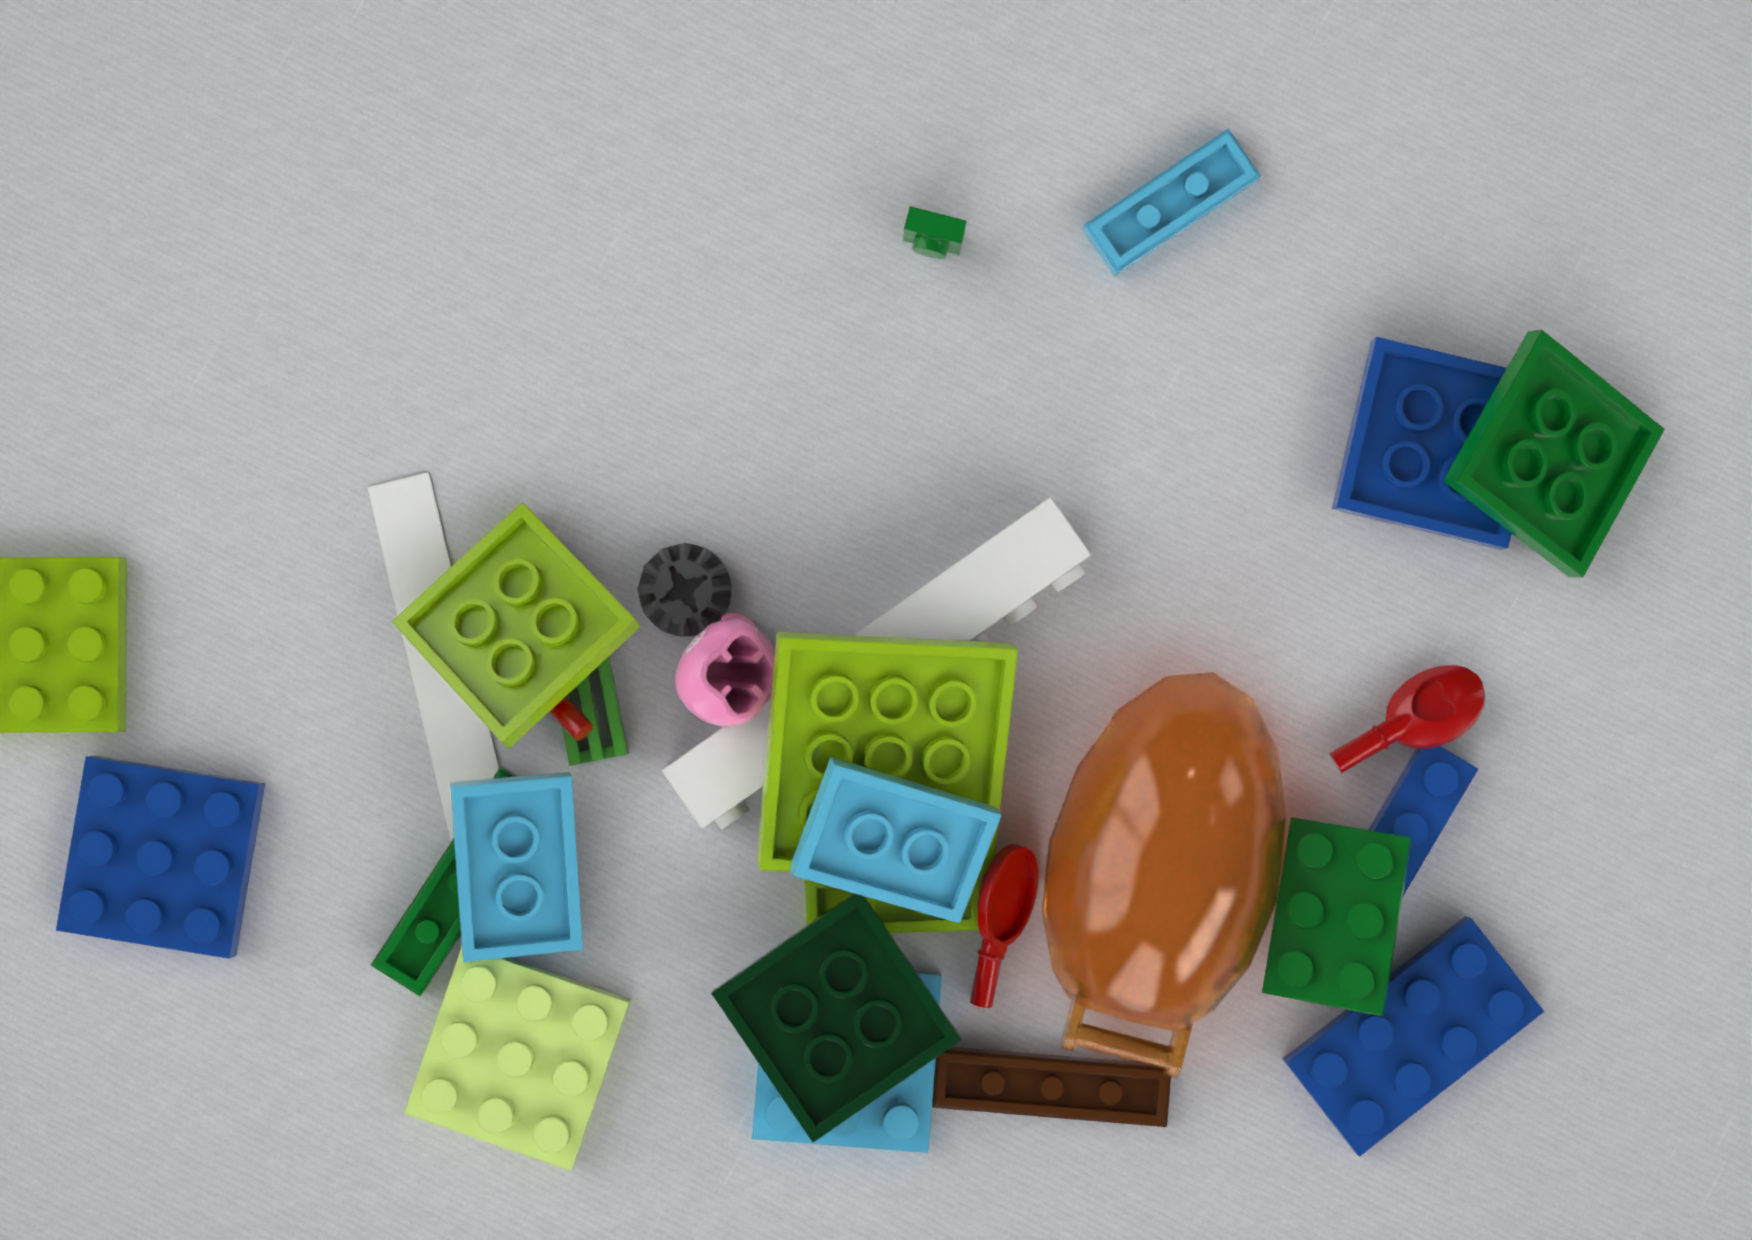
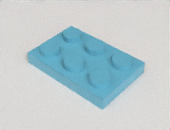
(895, 840)
(516, 866)

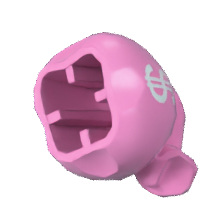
(726, 672)

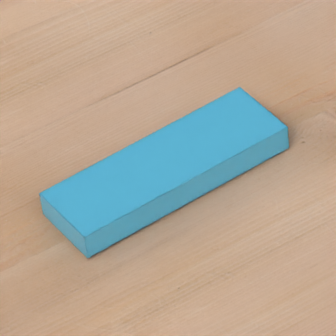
(1171, 202)

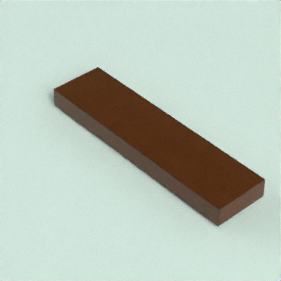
(1051, 1086)

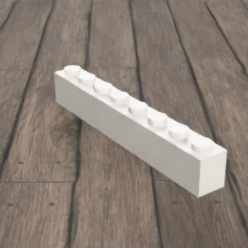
(955, 605)

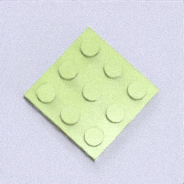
(518, 1058)

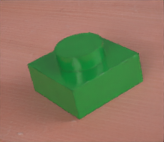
(933, 233)

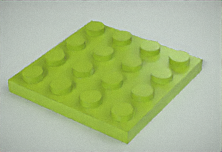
(888, 705)

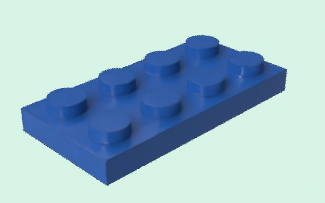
(1438, 1023)

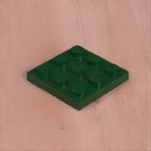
(836, 1015)

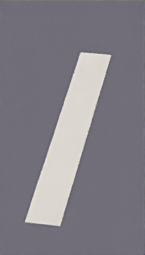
(414, 560)

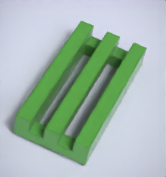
(597, 751)

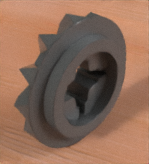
(711, 597)

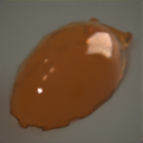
(1164, 865)

